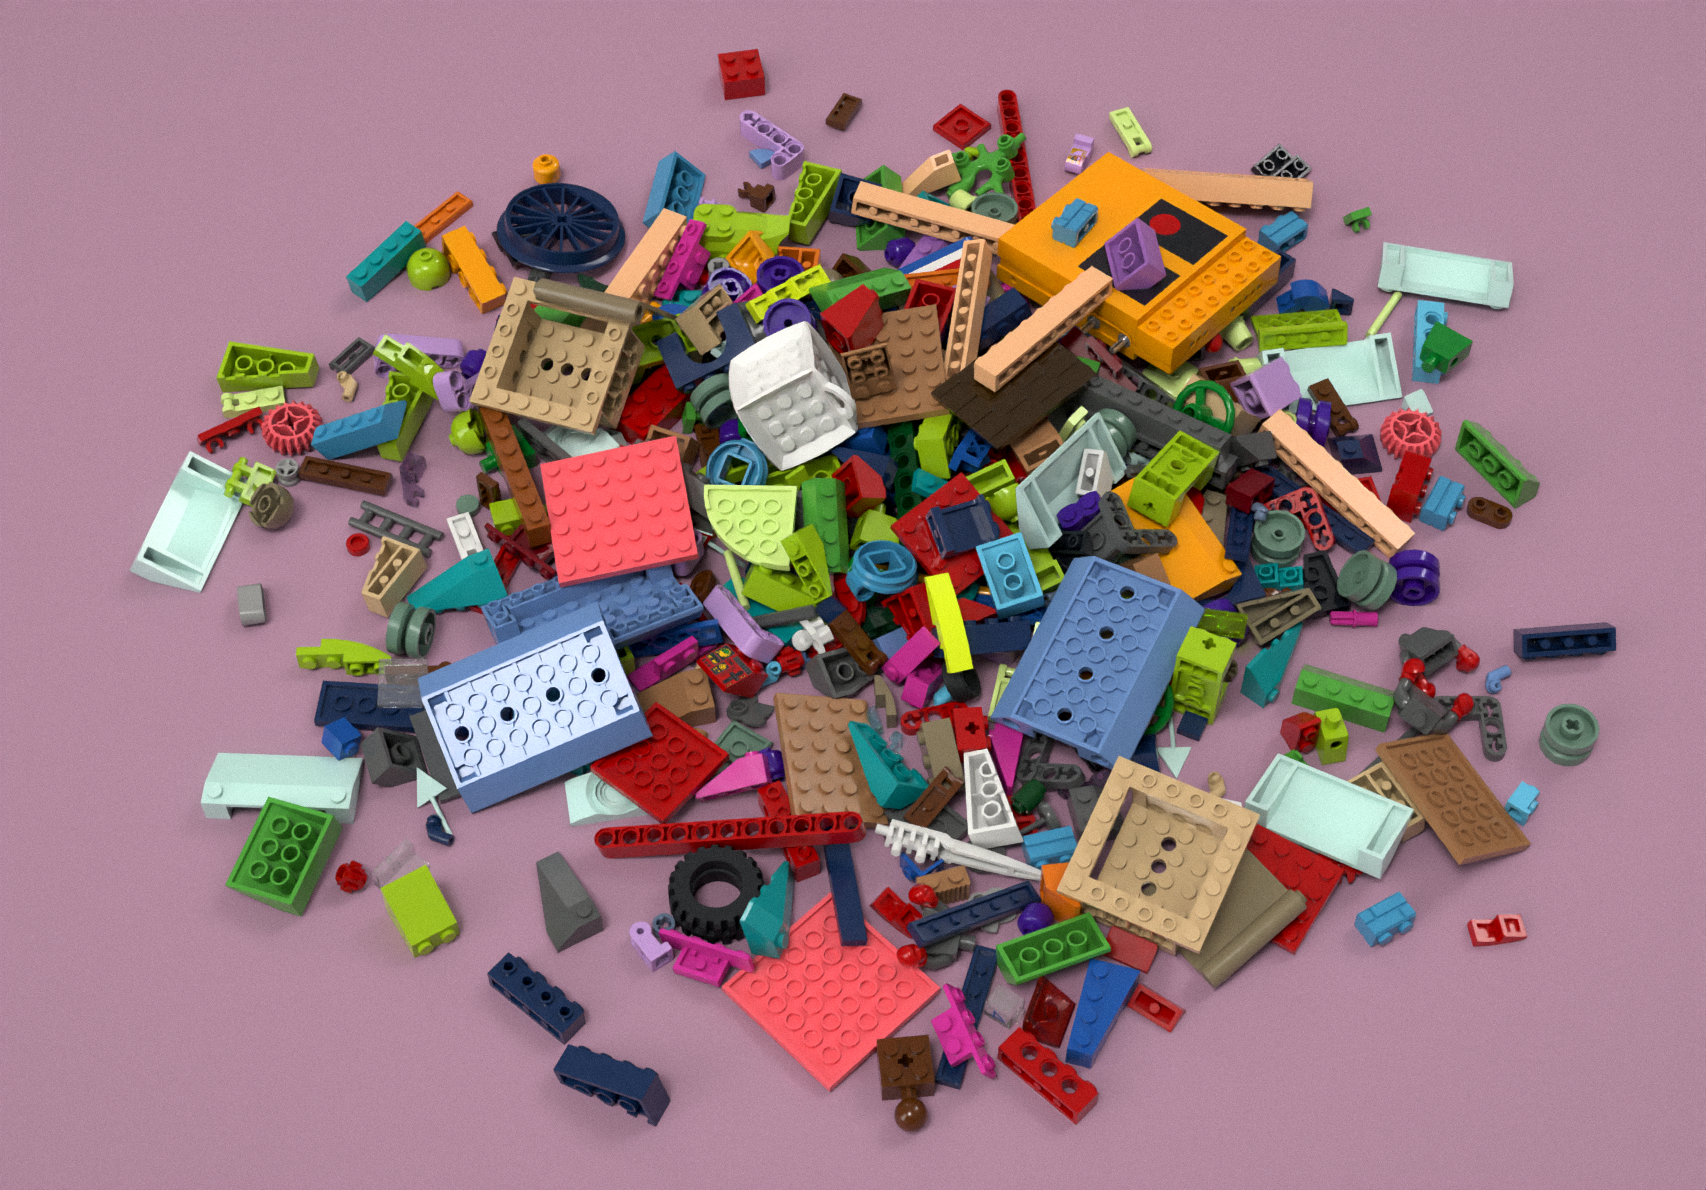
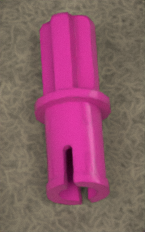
(1353, 618)

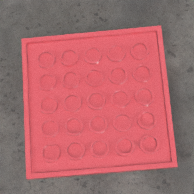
(618, 511)
(828, 998)

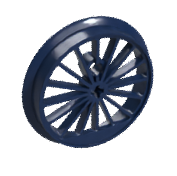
(554, 226)

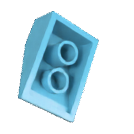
(1010, 576)

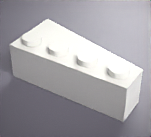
(988, 809)

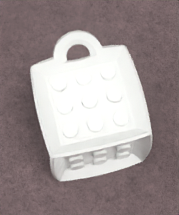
(792, 396)

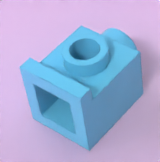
(1522, 803)

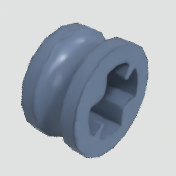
(660, 919)

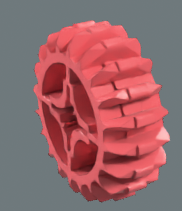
(278, 429)
(1411, 433)

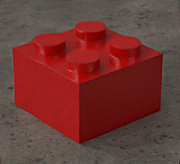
(741, 74)

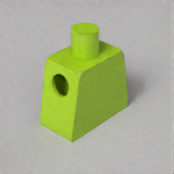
(873, 526)
(1331, 731)

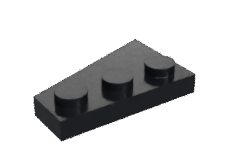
(1322, 580)

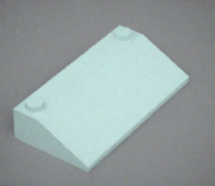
(1446, 275)
(1358, 371)
(1055, 483)
(189, 526)
(300, 780)
(1329, 815)

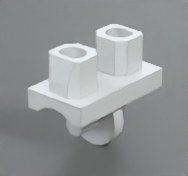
(814, 634)

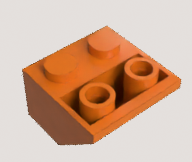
(1061, 906)

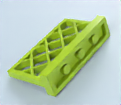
(1304, 335)

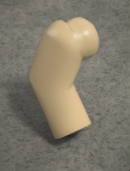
(349, 385)
(1216, 784)

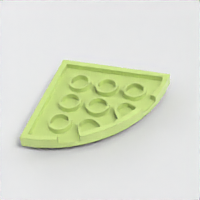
(753, 520)

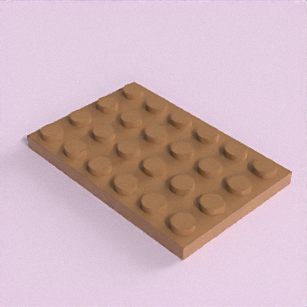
(917, 368)
(822, 758)
(1452, 797)

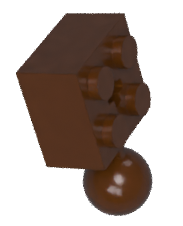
(908, 1082)

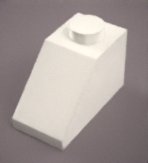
(1094, 473)

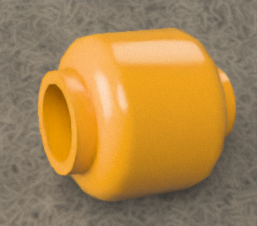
(546, 169)

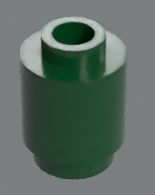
(1028, 797)

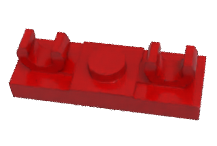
(230, 428)

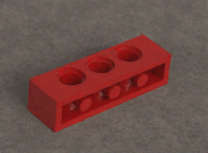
(802, 859)
(1072, 1105)

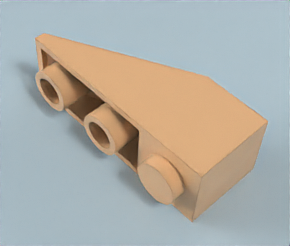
(932, 175)

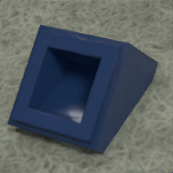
(1341, 302)

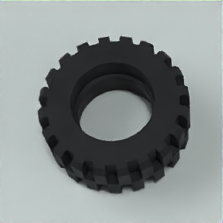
(706, 867)

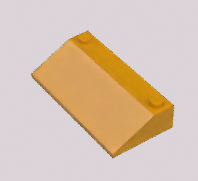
(1197, 559)

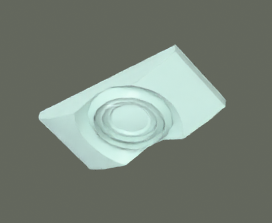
(580, 443)
(595, 801)

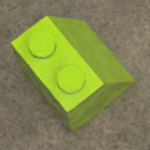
(419, 911)

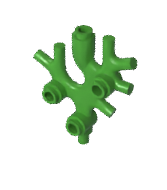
(995, 161)

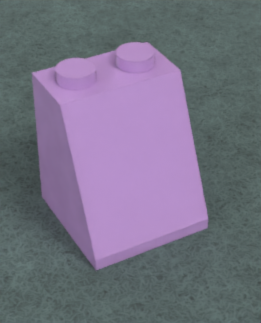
(1267, 389)

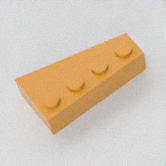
(473, 270)

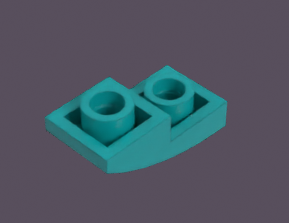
(1279, 578)

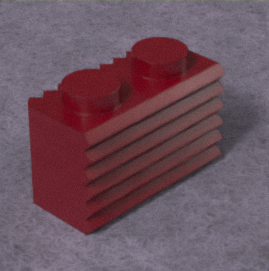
(1249, 489)

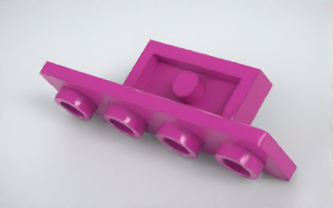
(685, 263)
(668, 663)
(704, 960)
(959, 1035)

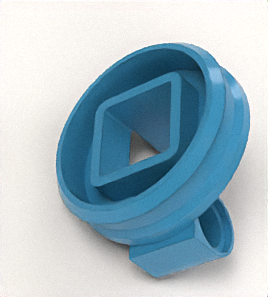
(744, 450)
(865, 577)

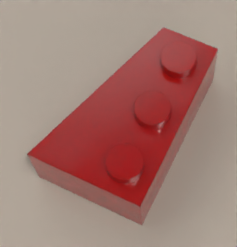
(1409, 486)
(911, 610)

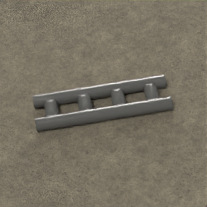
(390, 518)

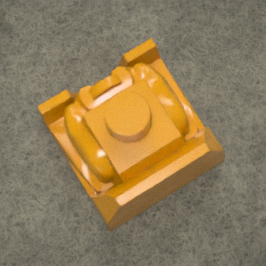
(749, 254)

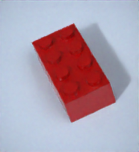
(929, 293)
(652, 403)

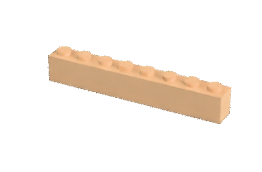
(926, 216)
(968, 306)
(1042, 329)
(1337, 484)

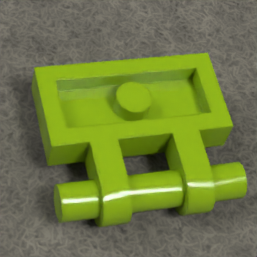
(256, 476)

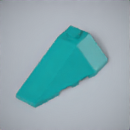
(464, 584)
(1268, 668)
(885, 773)
(769, 916)

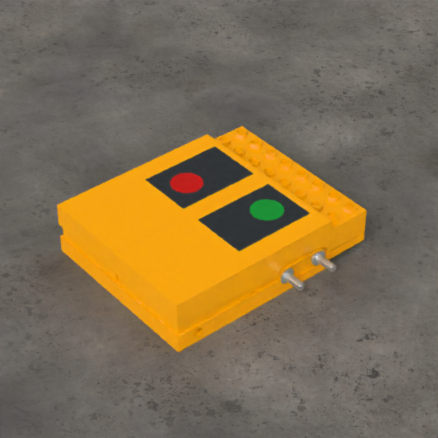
(1206, 260)

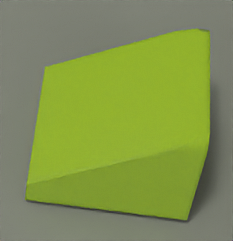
(796, 477)

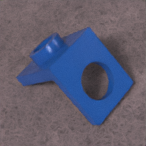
(911, 871)

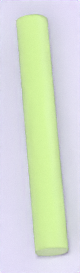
(1384, 314)
(736, 578)

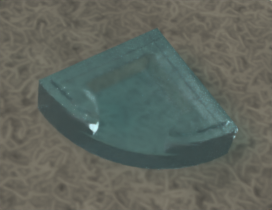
(875, 720)
(897, 742)

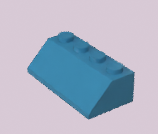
(675, 188)
(359, 430)

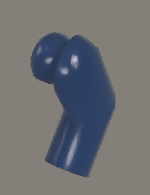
(435, 831)

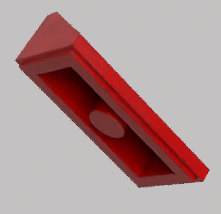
(1131, 949)
(1156, 1007)

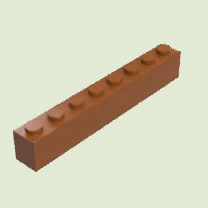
(516, 476)

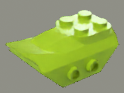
(729, 226)

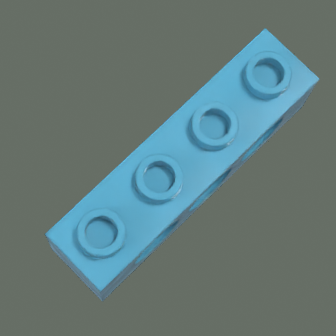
(1424, 319)

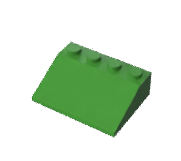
(285, 855)

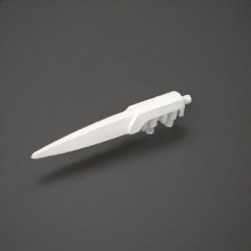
(950, 850)

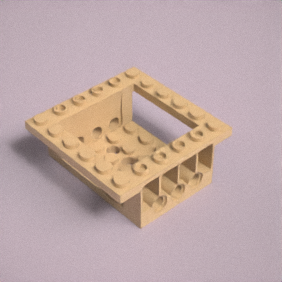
(523, 342)
(1198, 872)

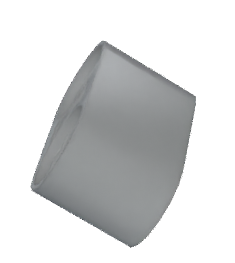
(251, 604)

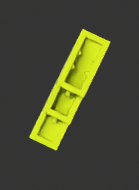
(794, 288)
(948, 622)

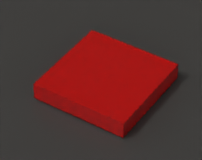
(961, 127)

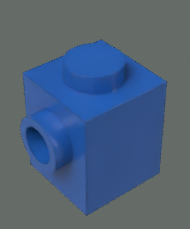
(341, 739)

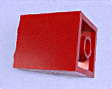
(853, 320)

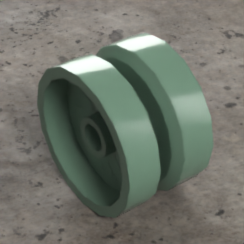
(996, 206)
(714, 401)
(1120, 429)
(1278, 539)
(1367, 580)
(410, 630)
(1568, 735)

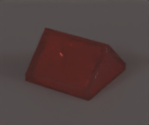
(1048, 1013)

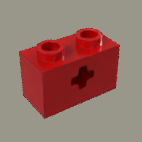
(969, 730)

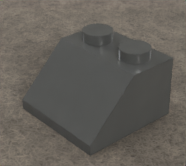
(1253, 450)
(392, 757)
(1081, 805)

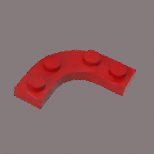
(854, 607)

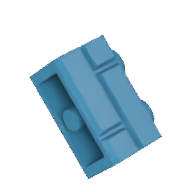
(1074, 222)
(1283, 233)
(1442, 503)
(1049, 847)
(1385, 920)

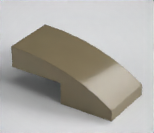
(885, 700)

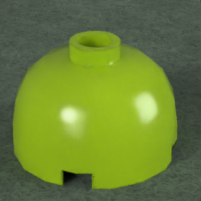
(428, 269)
(468, 432)
(1005, 503)

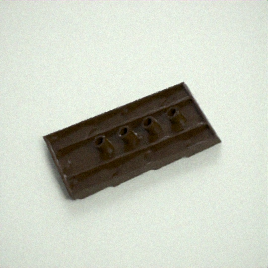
(1019, 403)

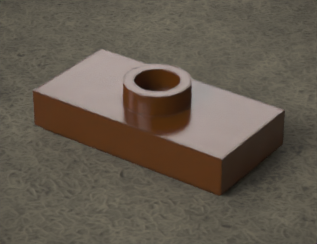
(843, 111)
(488, 490)

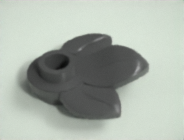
(749, 711)

